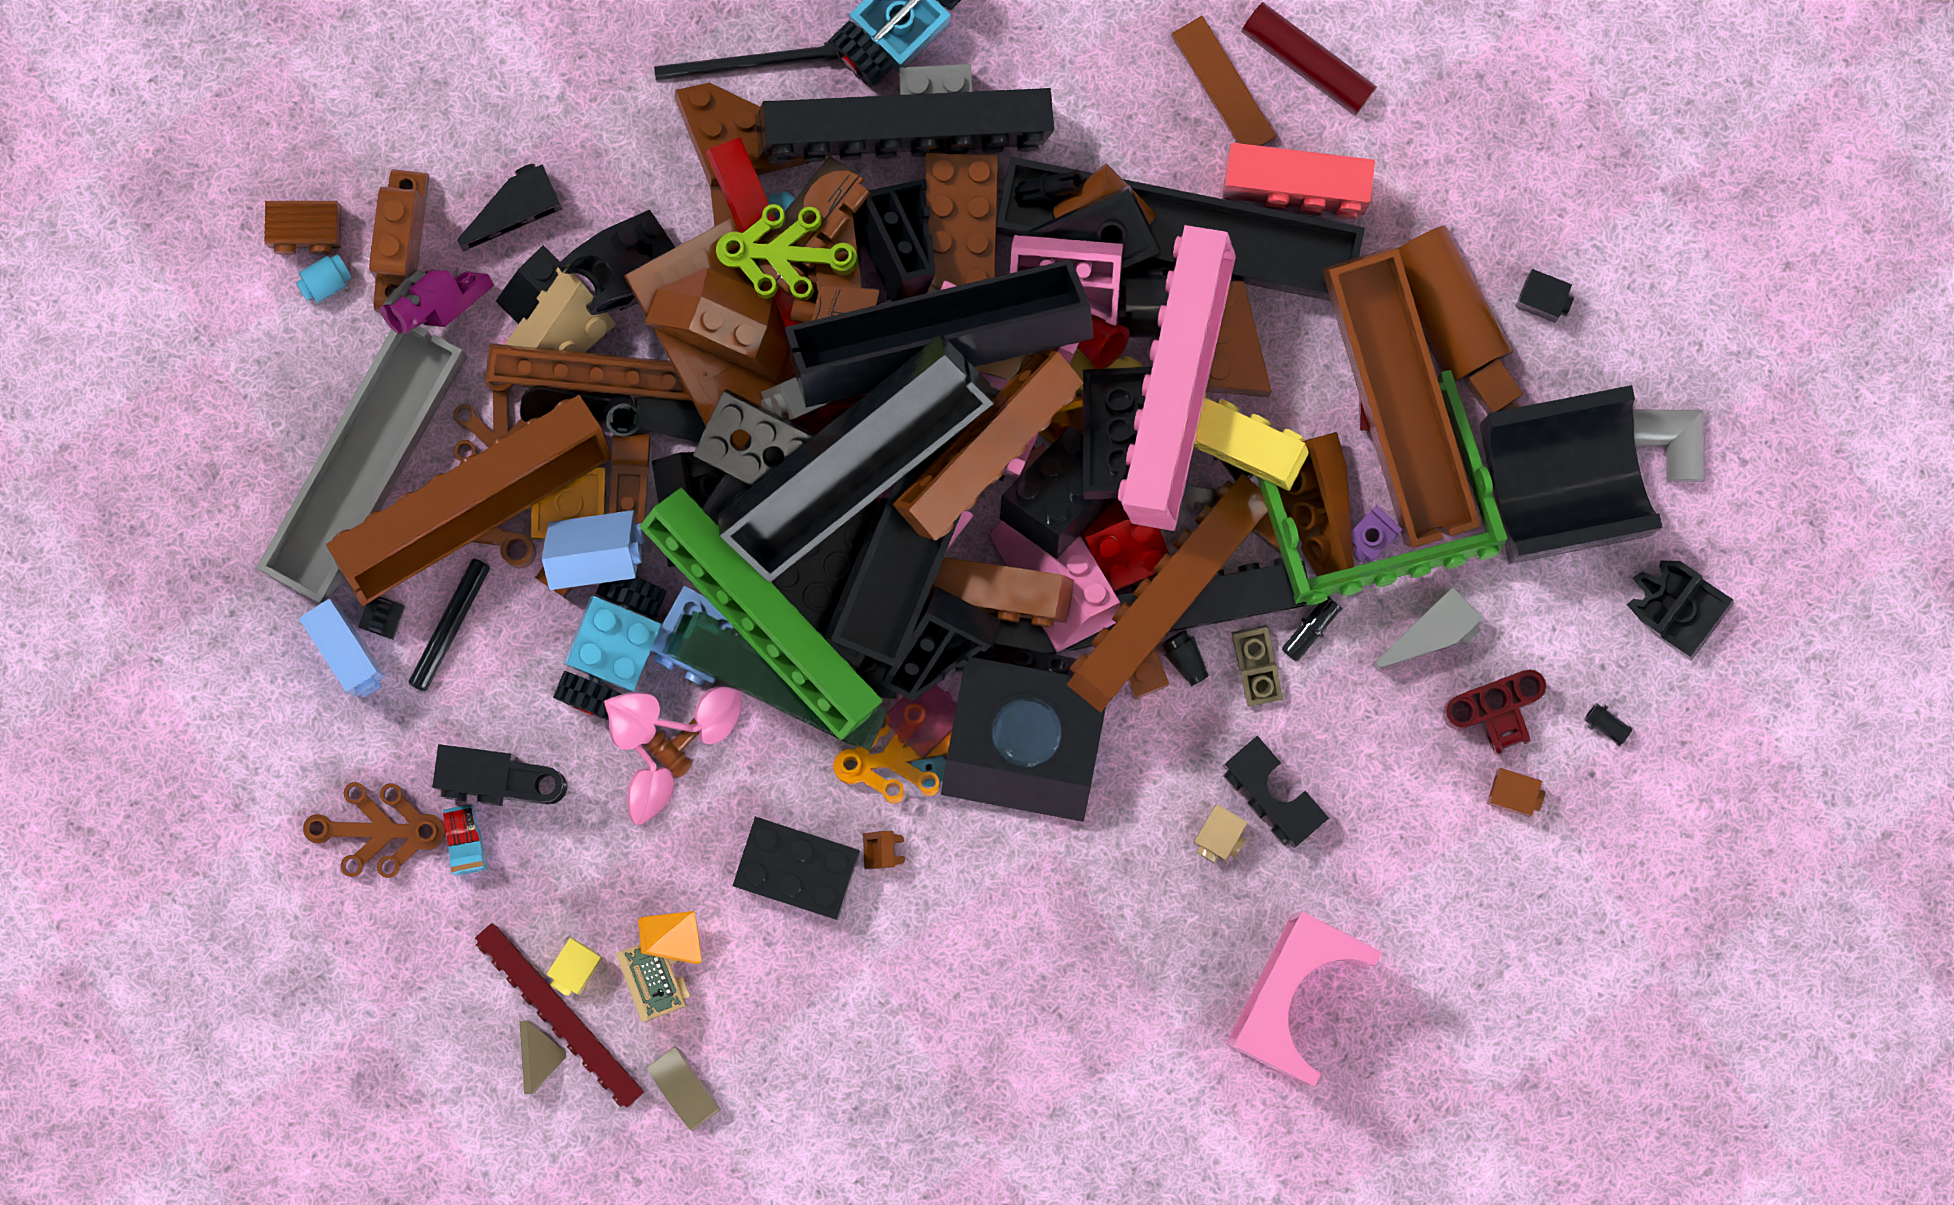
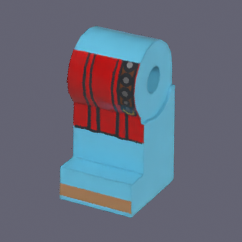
(464, 840)

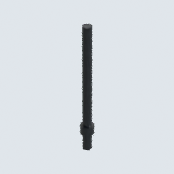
(746, 62)

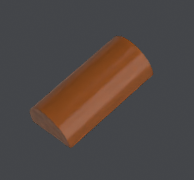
(1451, 305)

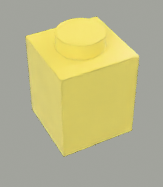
(573, 967)

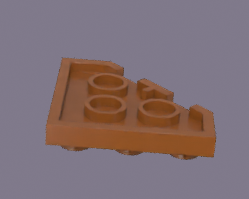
(718, 117)

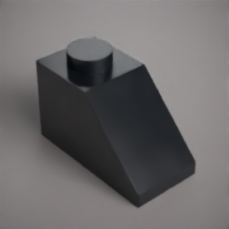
(530, 279)

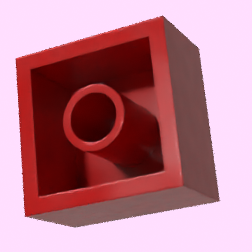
(1123, 549)

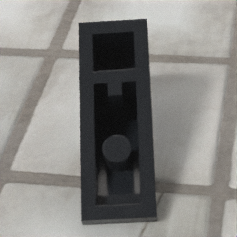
(516, 204)

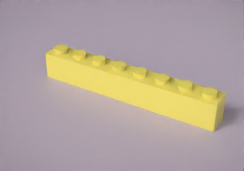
(1233, 436)

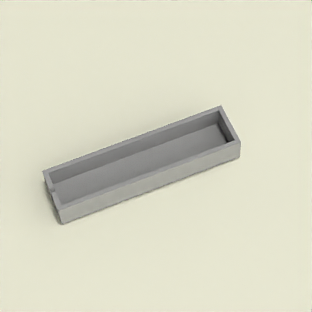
(362, 458)

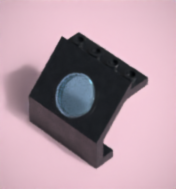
(1022, 734)

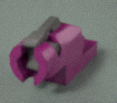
(432, 298)

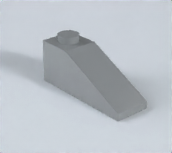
(1438, 629)

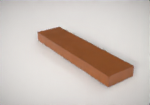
(1222, 83)

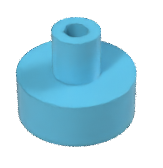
(938, 767)

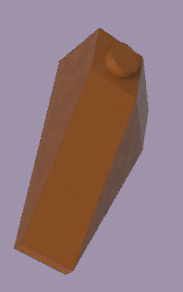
(1321, 506)

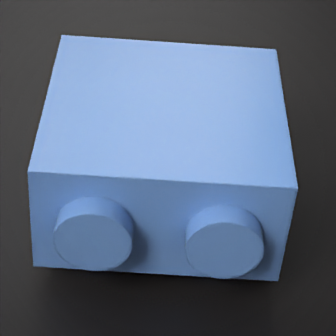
(686, 603)

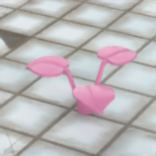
(633, 723)

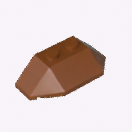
(723, 320)

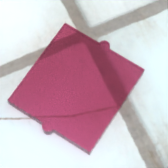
(923, 721)

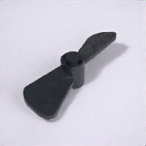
(659, 415)

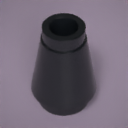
(1185, 657)

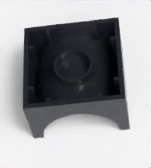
(1567, 475)

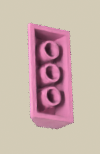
(1092, 597)

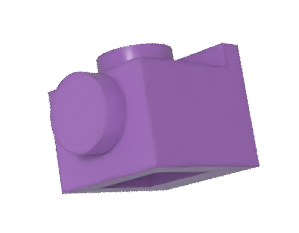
(1383, 525)

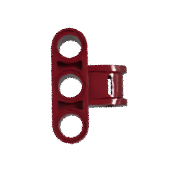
(1499, 720)

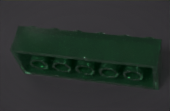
(736, 663)

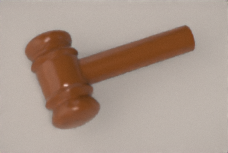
(670, 752)

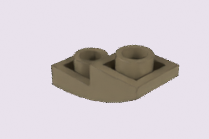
(1257, 665)
(683, 1088)

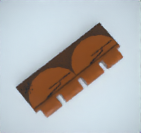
(828, 192)

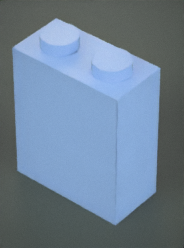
(592, 550)
(343, 649)

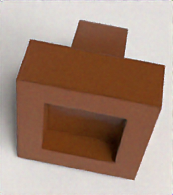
(879, 850)

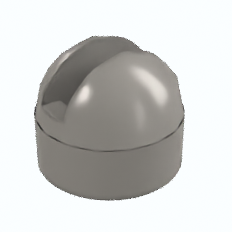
(1199, 494)

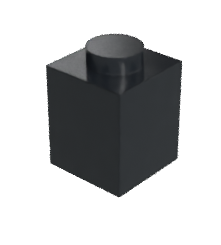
(1545, 296)

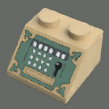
(652, 983)

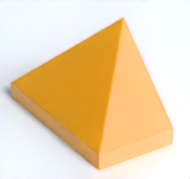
(671, 936)

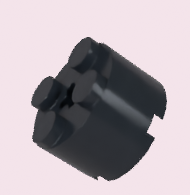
(1144, 294)

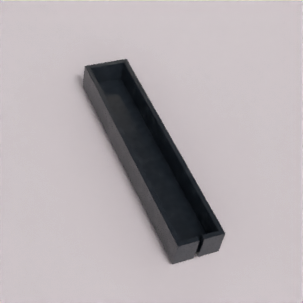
(1270, 245)

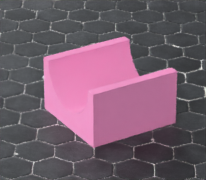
(1264, 1022)

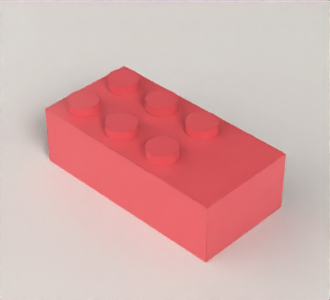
(1299, 180)

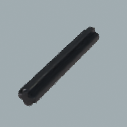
(449, 625)

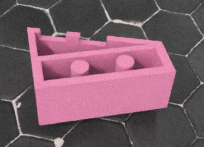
(1095, 263)

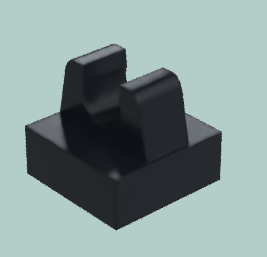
(382, 617)

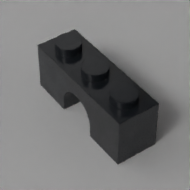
(1291, 819)

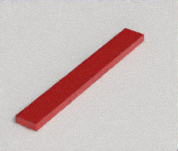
(747, 204)

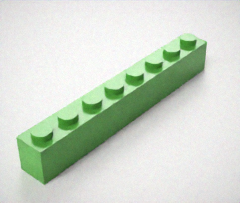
(761, 614)

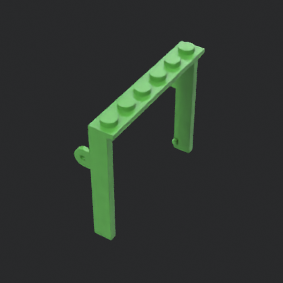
(1416, 562)

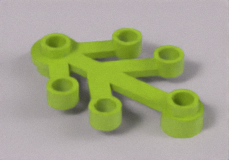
(780, 252)

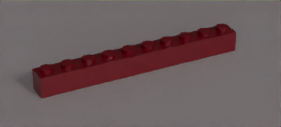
(560, 1015)

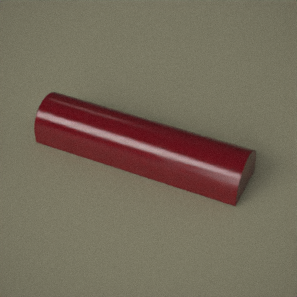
(1308, 58)

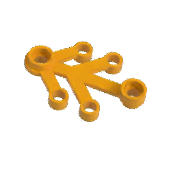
(893, 757)

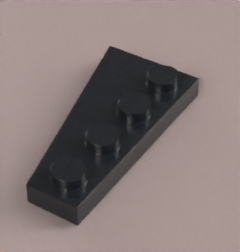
(1108, 426)

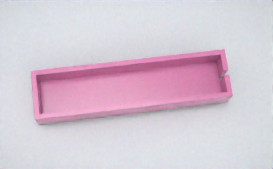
(1177, 378)

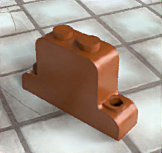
(397, 231)

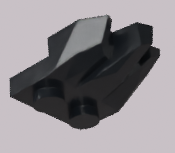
(1680, 606)

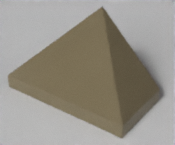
(539, 1056)

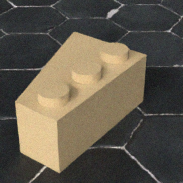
(562, 319)

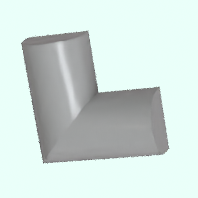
(1680, 433)

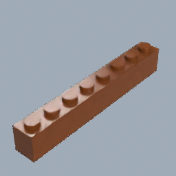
(1169, 594)

